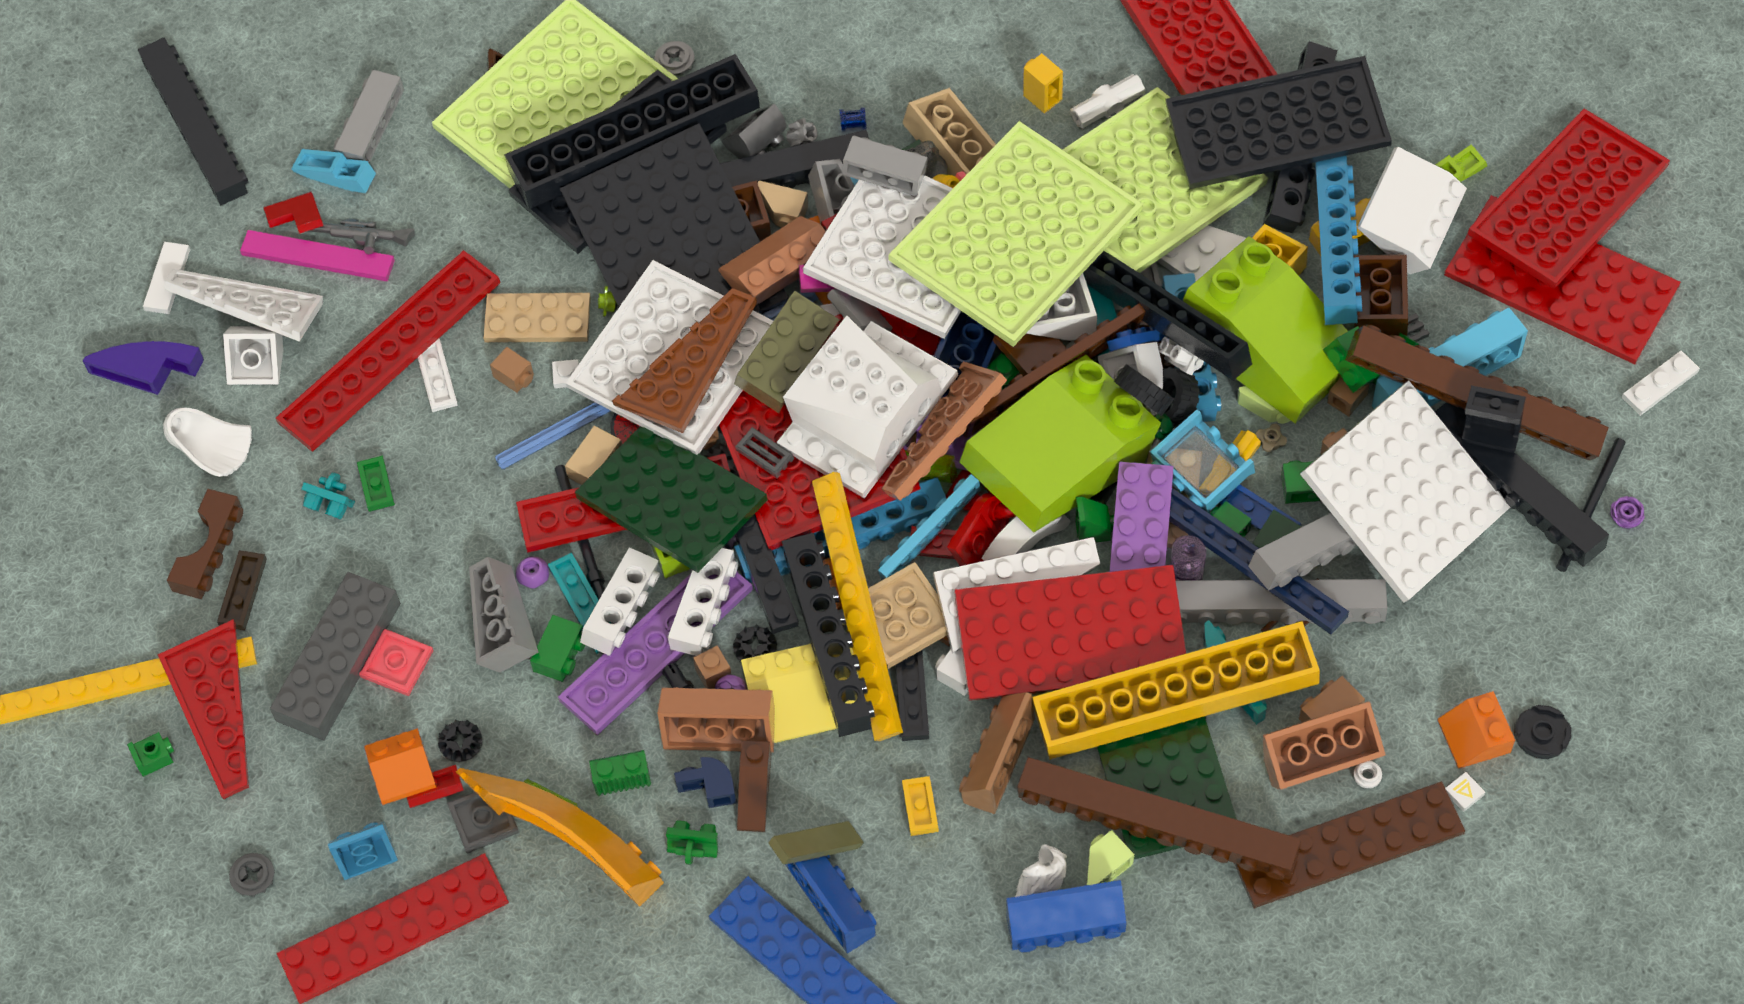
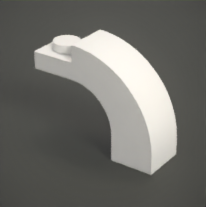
(1018, 538)

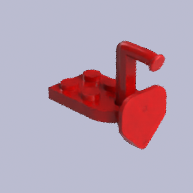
(979, 527)

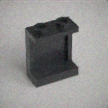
(1493, 419)

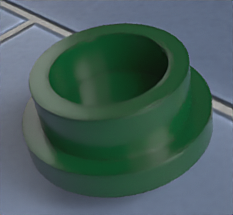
(1165, 427)

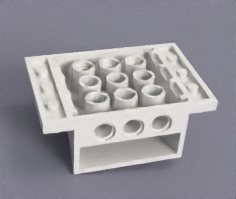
(861, 403)

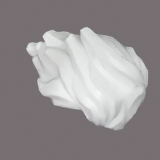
(1044, 874)

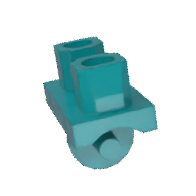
(315, 496)

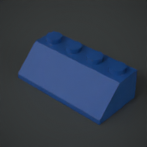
(834, 901)
(1066, 916)

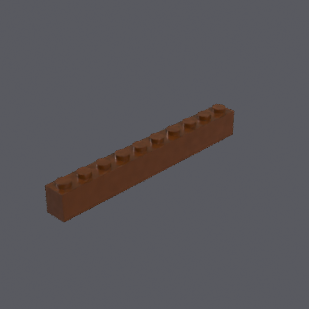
(1452, 383)
(1159, 819)

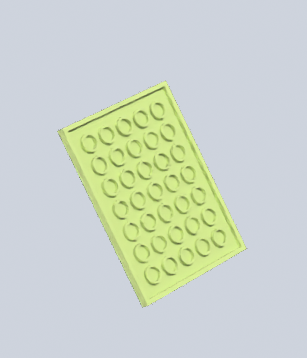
(547, 82)
(1143, 159)
(1015, 233)

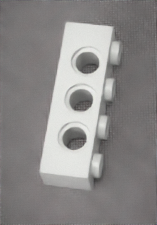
(633, 567)
(695, 639)

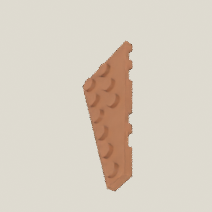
(944, 425)

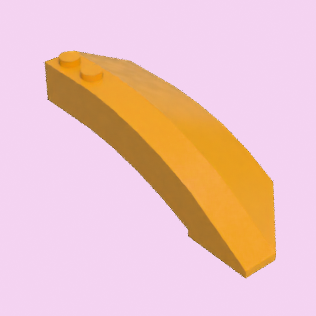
(572, 826)

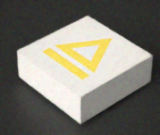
(1464, 791)

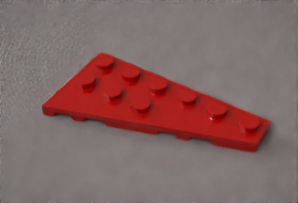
(209, 692)

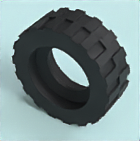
(1143, 390)
(1186, 394)

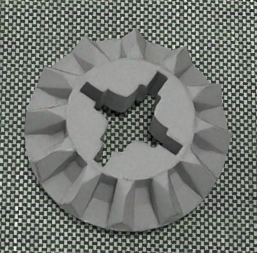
(675, 49)

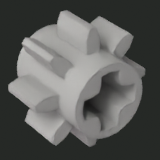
(801, 133)

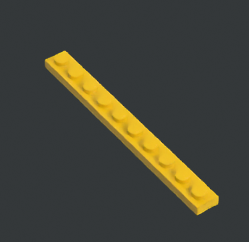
(857, 604)
(97, 687)

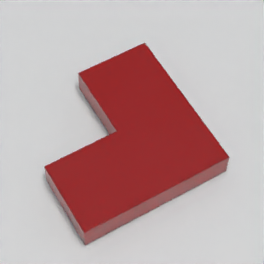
(299, 208)

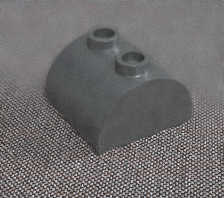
(756, 133)

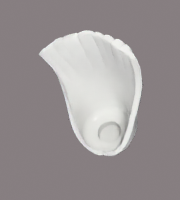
(208, 441)

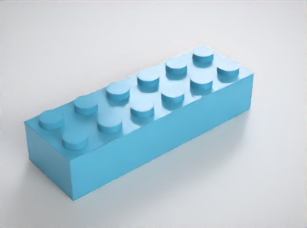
(1482, 346)

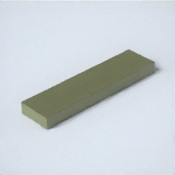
(815, 842)

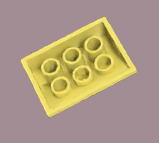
(796, 688)

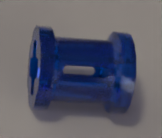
(852, 119)

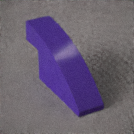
(144, 363)

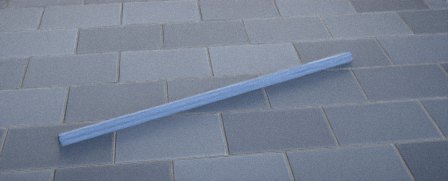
(579, 419)

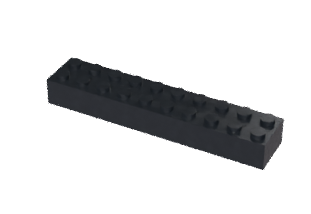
(702, 97)

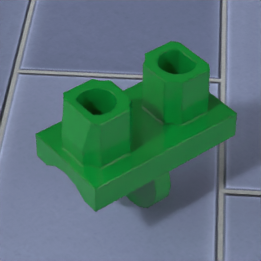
(692, 842)

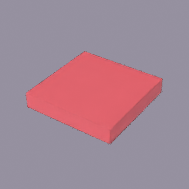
(396, 662)

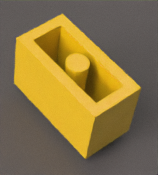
(1042, 83)

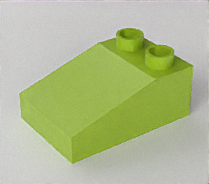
(1278, 318)
(1060, 443)

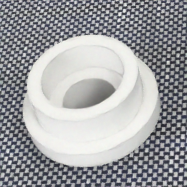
(1371, 767)

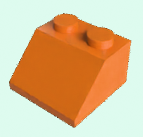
(1477, 730)
(400, 766)

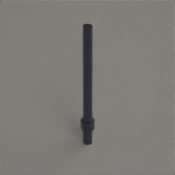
(1597, 491)
(594, 575)

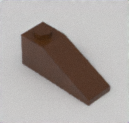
(753, 785)

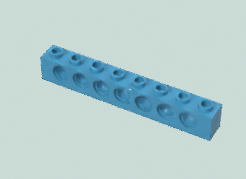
(1337, 242)
(883, 528)

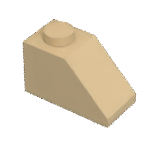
(783, 203)

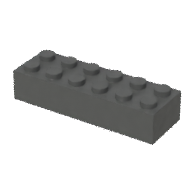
(335, 656)

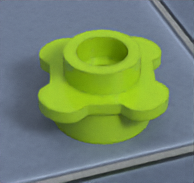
(606, 301)

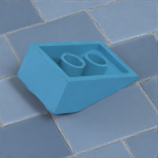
(363, 850)

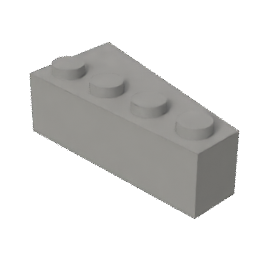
(829, 187)
(499, 617)

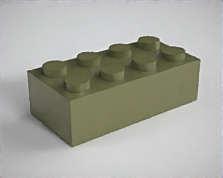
(785, 350)

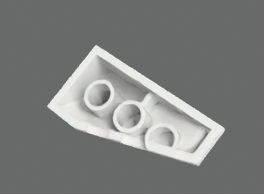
(1141, 357)

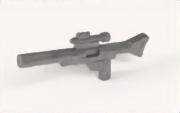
(365, 233)

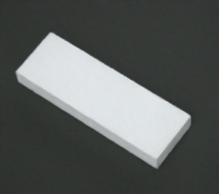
(171, 257)
(437, 378)

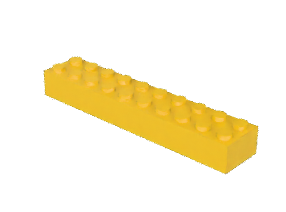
(1176, 690)

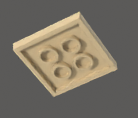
(906, 614)

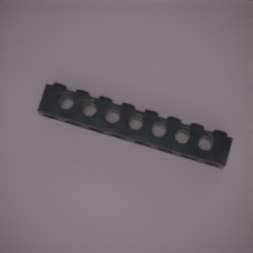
(1278, 212)
(847, 717)

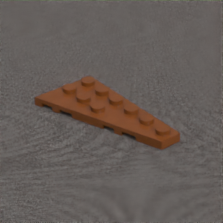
(685, 371)

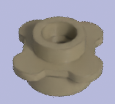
(1271, 444)

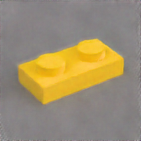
(920, 806)

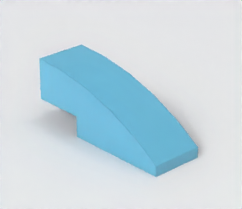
(334, 170)

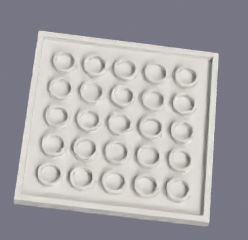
(857, 251)
(644, 327)
(1405, 491)

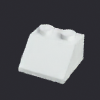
(252, 355)

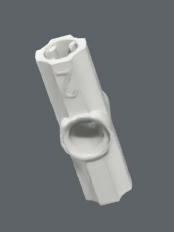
(1107, 101)

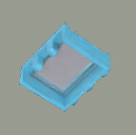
(1202, 462)

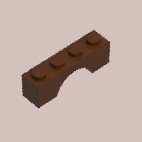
(193, 573)

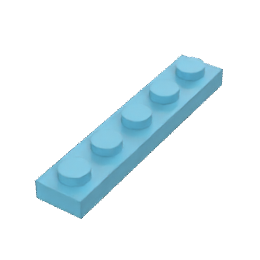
(930, 527)

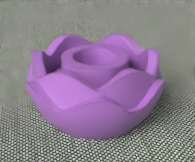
(1630, 505)
(534, 579)
(731, 682)

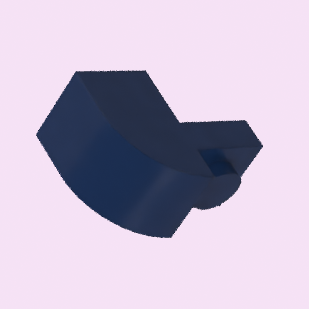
(713, 777)

